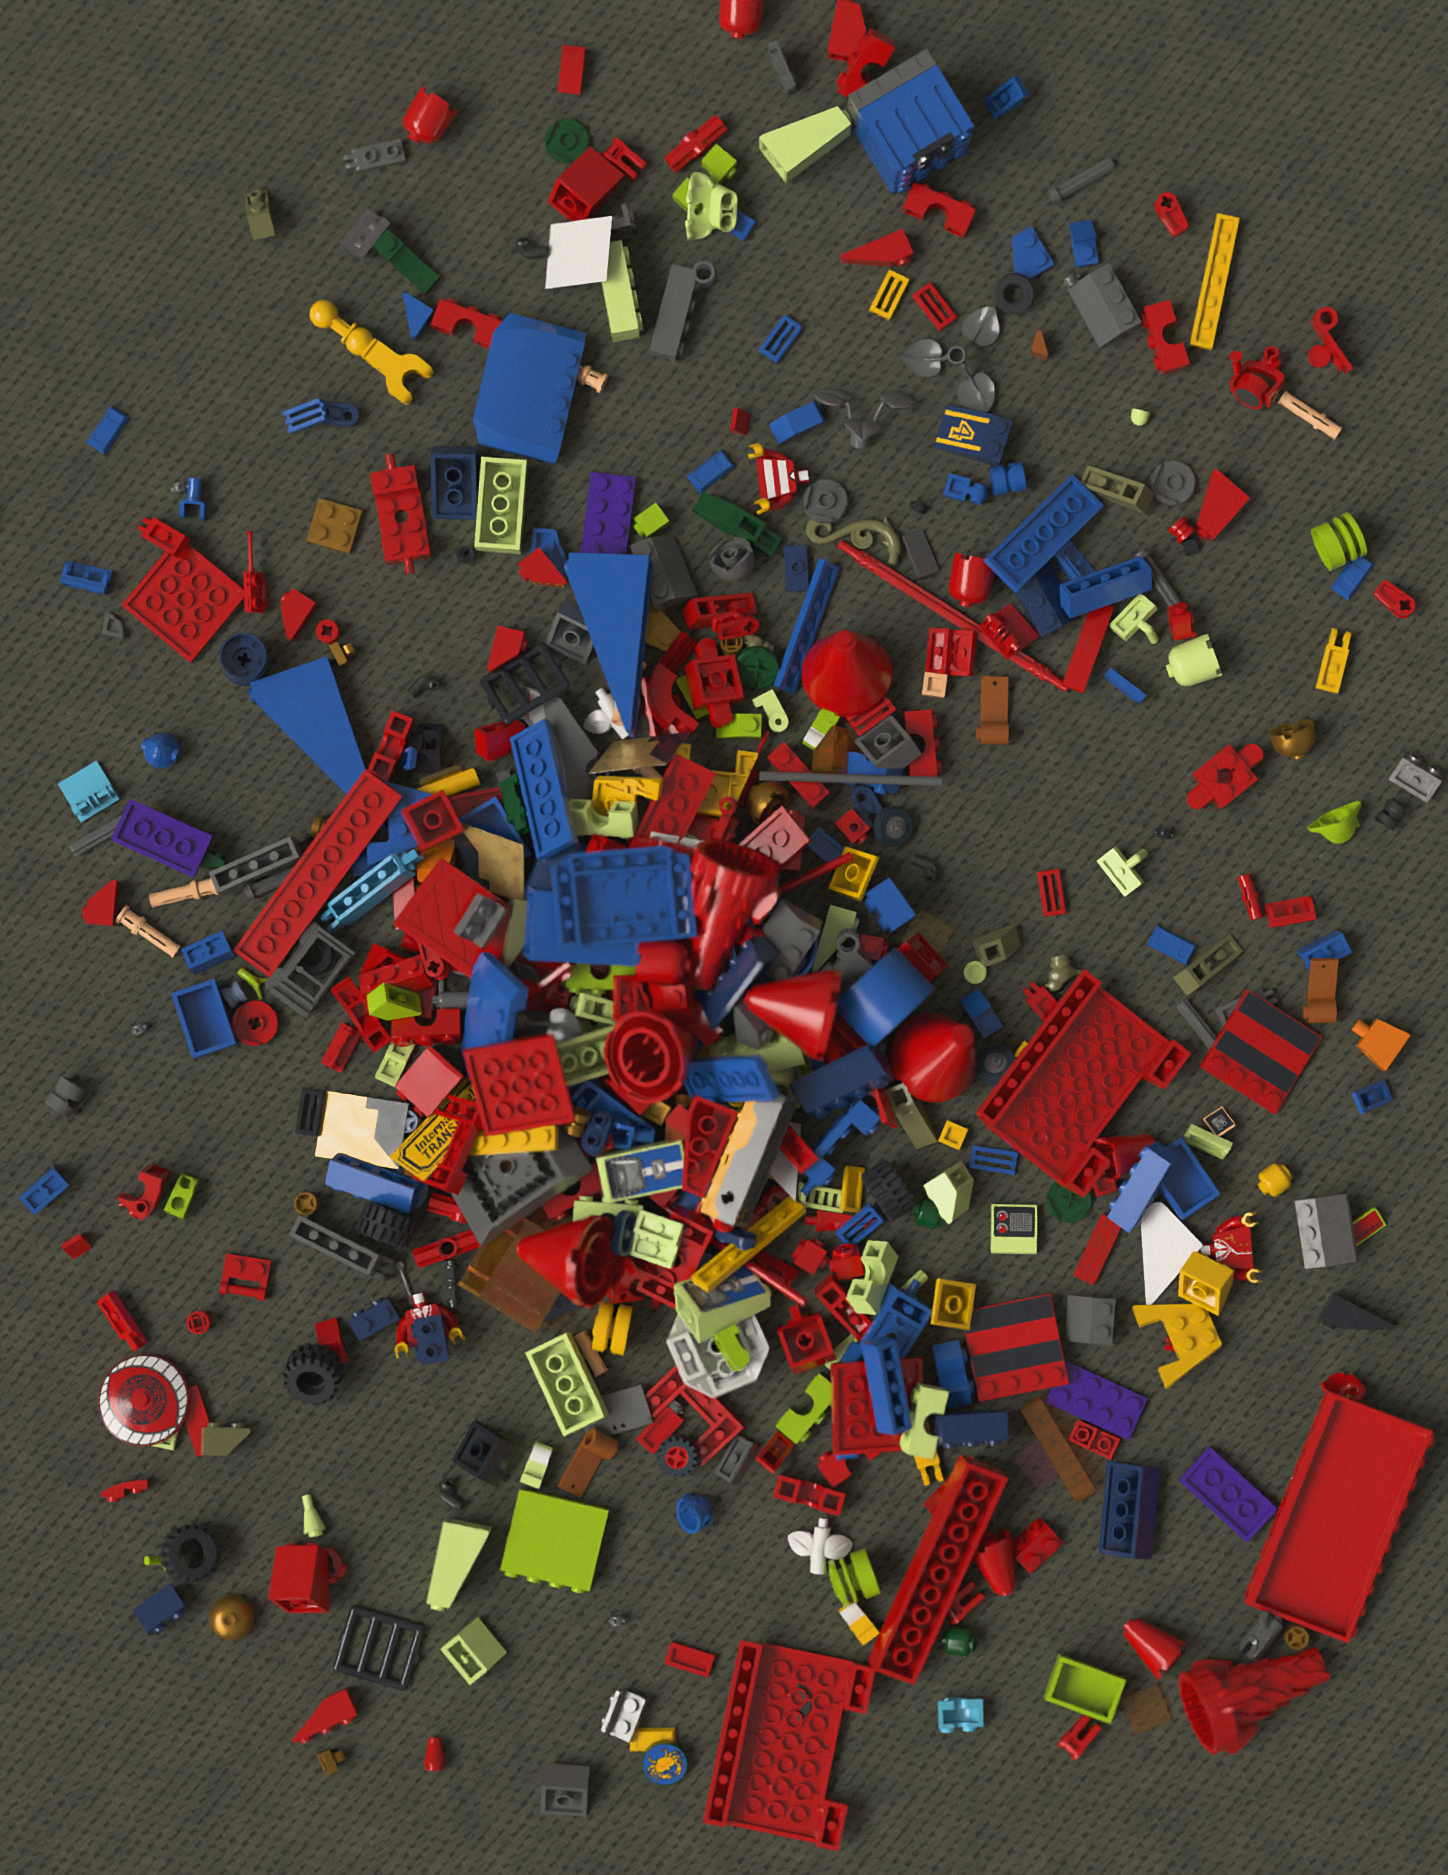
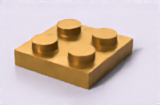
(334, 526)

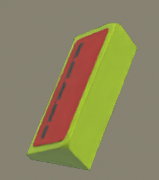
(1367, 1225)

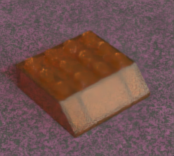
(508, 1282)

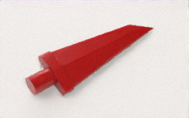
(830, 1220)

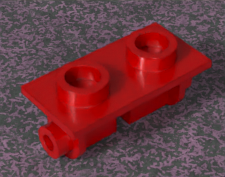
(341, 1047)

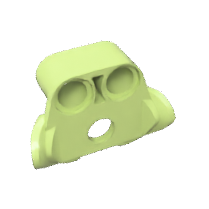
(718, 207)

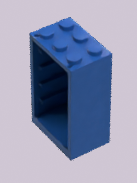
(541, 937)

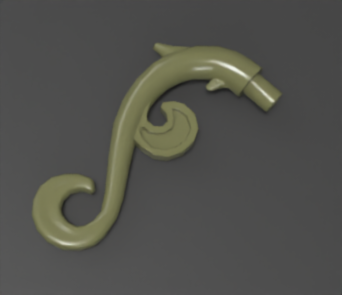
(884, 528)

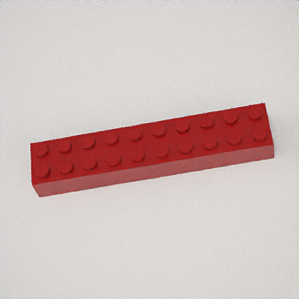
(937, 1569)

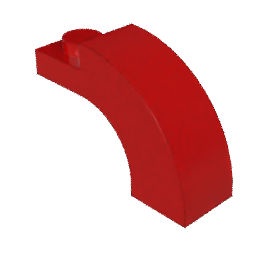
(662, 703)
(369, 1026)

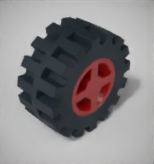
(674, 1463)

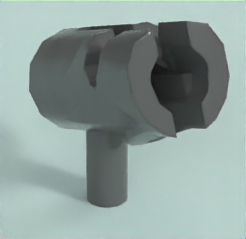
(1261, 1636)

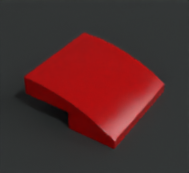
(951, 652)

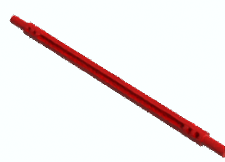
(944, 610)

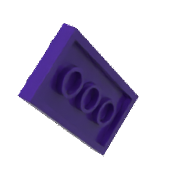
(608, 514)
(162, 838)
(1098, 1401)
(1227, 1494)

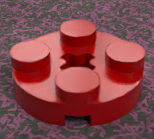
(250, 1011)

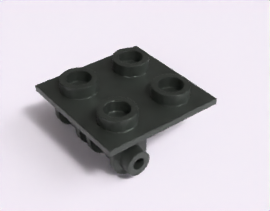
(452, 1293)

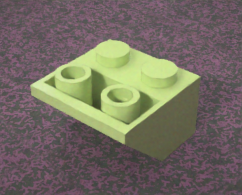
(951, 1191)
(473, 1650)

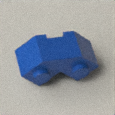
(860, 764)
(951, 1372)

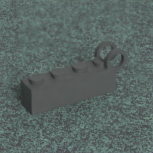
(675, 308)
(258, 864)
(850, 962)
(339, 1247)

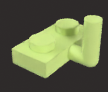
(1135, 617)
(1122, 870)

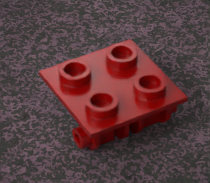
(1008, 631)

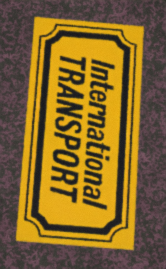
(431, 1138)

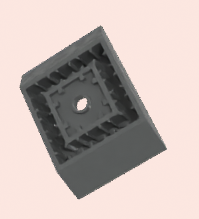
(498, 1200)

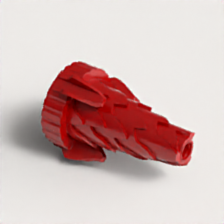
(726, 890)
(1228, 1700)

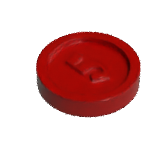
(1319, 356)

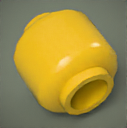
(1274, 1180)

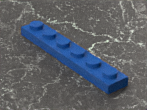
(806, 625)

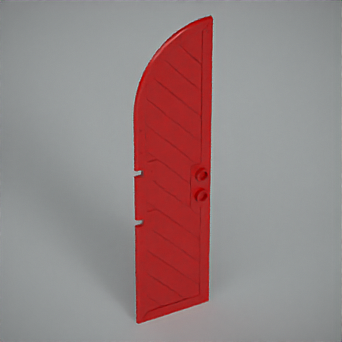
(436, 912)

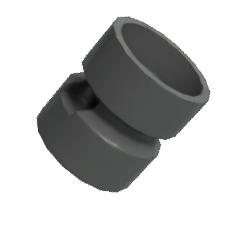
(65, 1096)

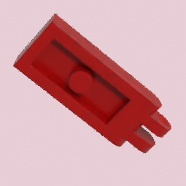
(164, 536)
(1040, 1001)

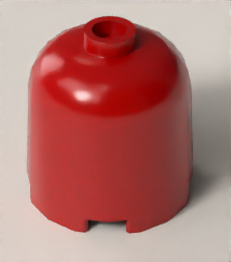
(740, 17)
(428, 117)
(970, 580)
(663, 962)

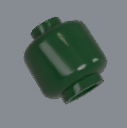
(927, 1214)
(959, 1641)

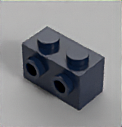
(374, 1319)
(431, 1339)
(161, 1610)

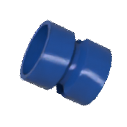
(1007, 478)

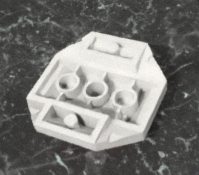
(708, 1370)

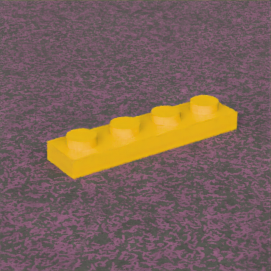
(516, 1142)

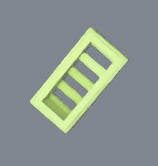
(801, 1198)

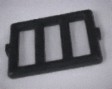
(524, 660)
(380, 1678)

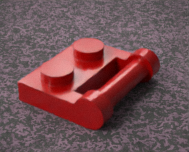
(247, 1269)

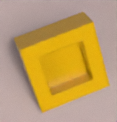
(952, 1135)

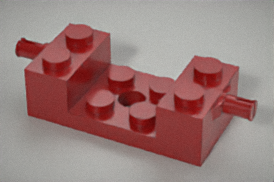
(397, 491)
(694, 1241)

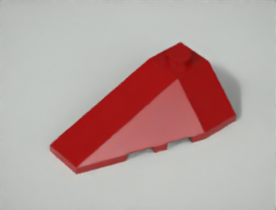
(705, 1137)

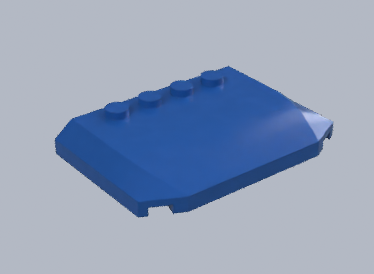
(528, 387)
(622, 897)
(491, 1005)

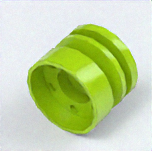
(1343, 539)
(853, 1577)

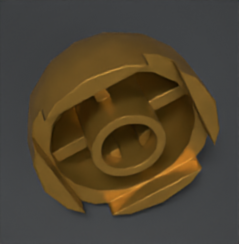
(1294, 739)
(765, 800)
(232, 1617)

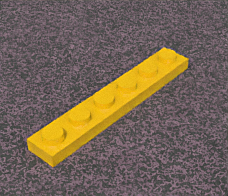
(1214, 281)
(733, 1258)

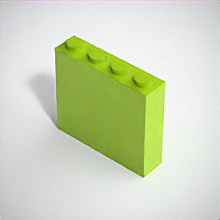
(554, 1540)

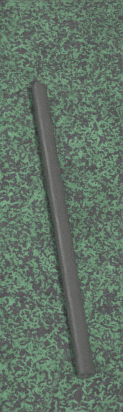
(850, 778)

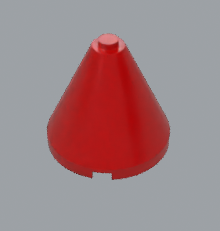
(847, 673)
(799, 1008)
(649, 1055)
(934, 1057)
(574, 1258)

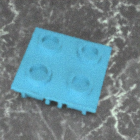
(88, 791)

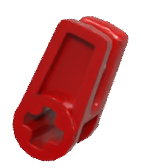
(623, 152)
(1172, 216)
(1393, 597)
(733, 623)
(430, 962)
(563, 995)
(962, 1610)
(1079, 1743)

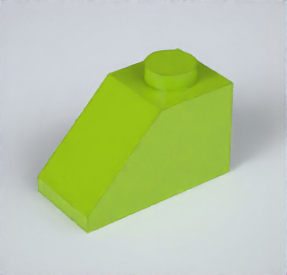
(741, 727)
(393, 1002)

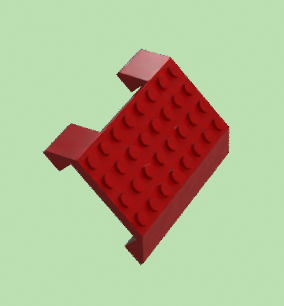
(1075, 1081)
(769, 1764)

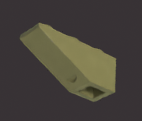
(911, 1115)

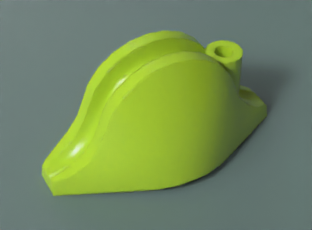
(1338, 824)

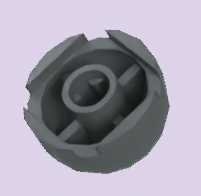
(732, 560)

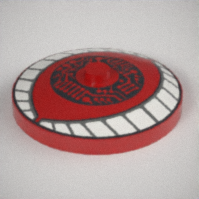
(144, 1400)

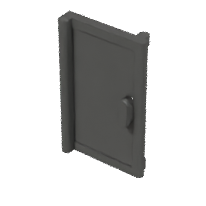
(626, 1409)

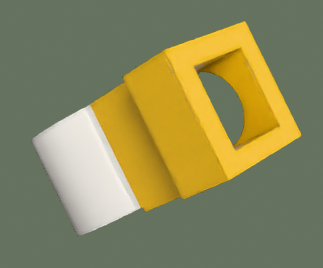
(858, 1622)

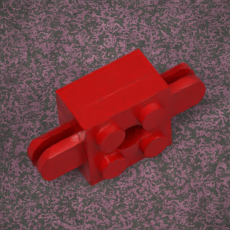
(723, 682)
(1224, 776)

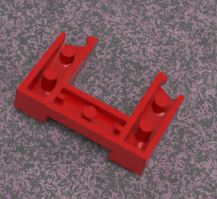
(448, 1173)
(723, 1421)

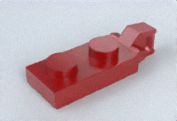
(121, 1320)

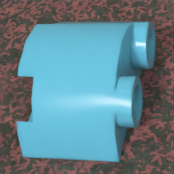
(960, 1712)

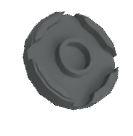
(1166, 487)
(825, 501)

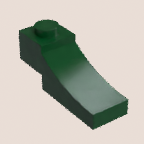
(405, 262)

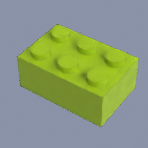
(1084, 1688)

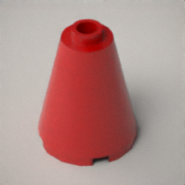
(1122, 1152)
(996, 1561)
(1154, 1646)

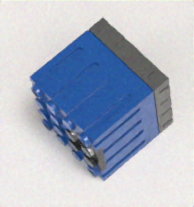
(910, 122)

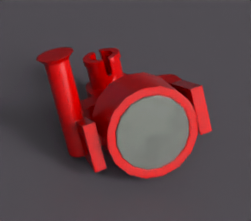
(1252, 389)

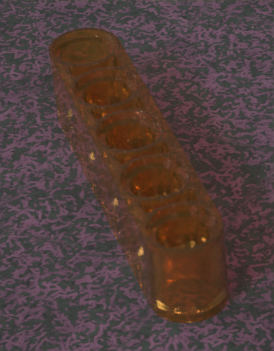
(1057, 1449)

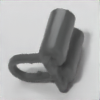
(450, 999)

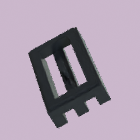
(310, 1110)

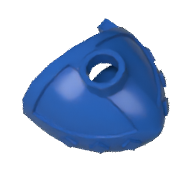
(161, 750)
(694, 1512)

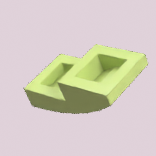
(394, 1063)

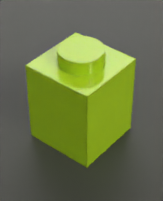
(650, 521)

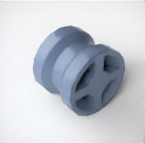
(234, 994)
(415, 1118)

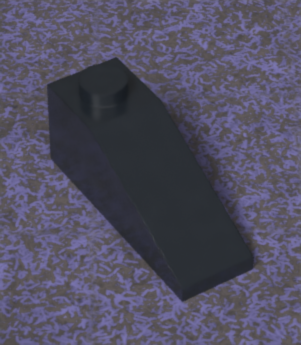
(1345, 1315)

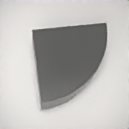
(113, 627)

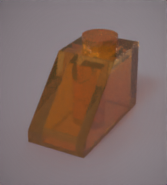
(832, 752)

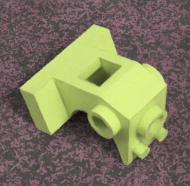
(592, 1007)

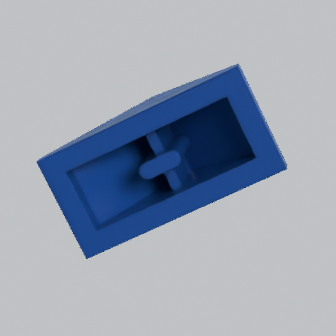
(418, 315)

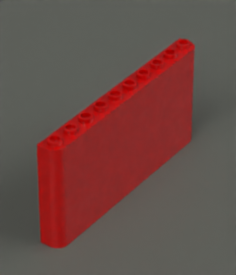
(1338, 1516)

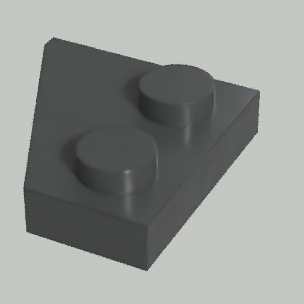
(779, 63)

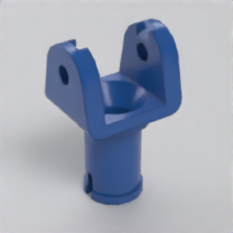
(193, 497)
(631, 1134)

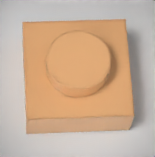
(934, 685)

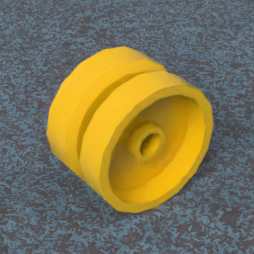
(612, 1328)

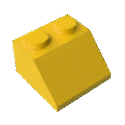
(855, 875)
(1205, 1282)
(953, 1304)

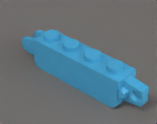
(371, 889)

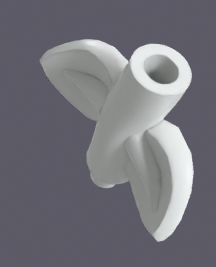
(600, 720)
(820, 1545)

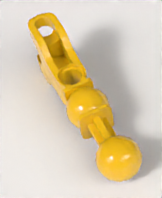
(361, 342)

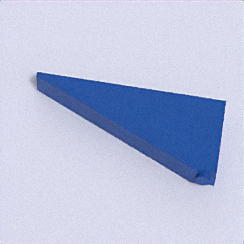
(615, 607)
(313, 714)

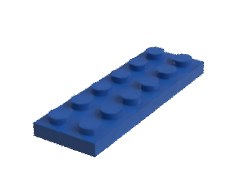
(1043, 533)
(543, 789)
(730, 1079)

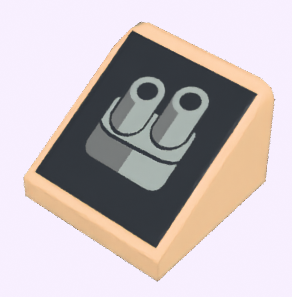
(1219, 1122)

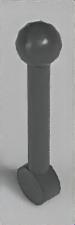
(400, 1266)

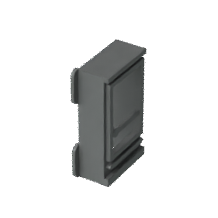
(292, 994)

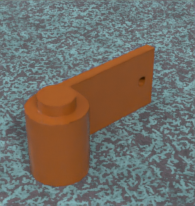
(993, 711)
(1321, 991)
(586, 1460)

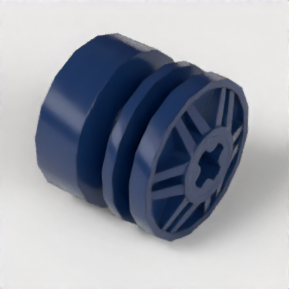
(236, 649)

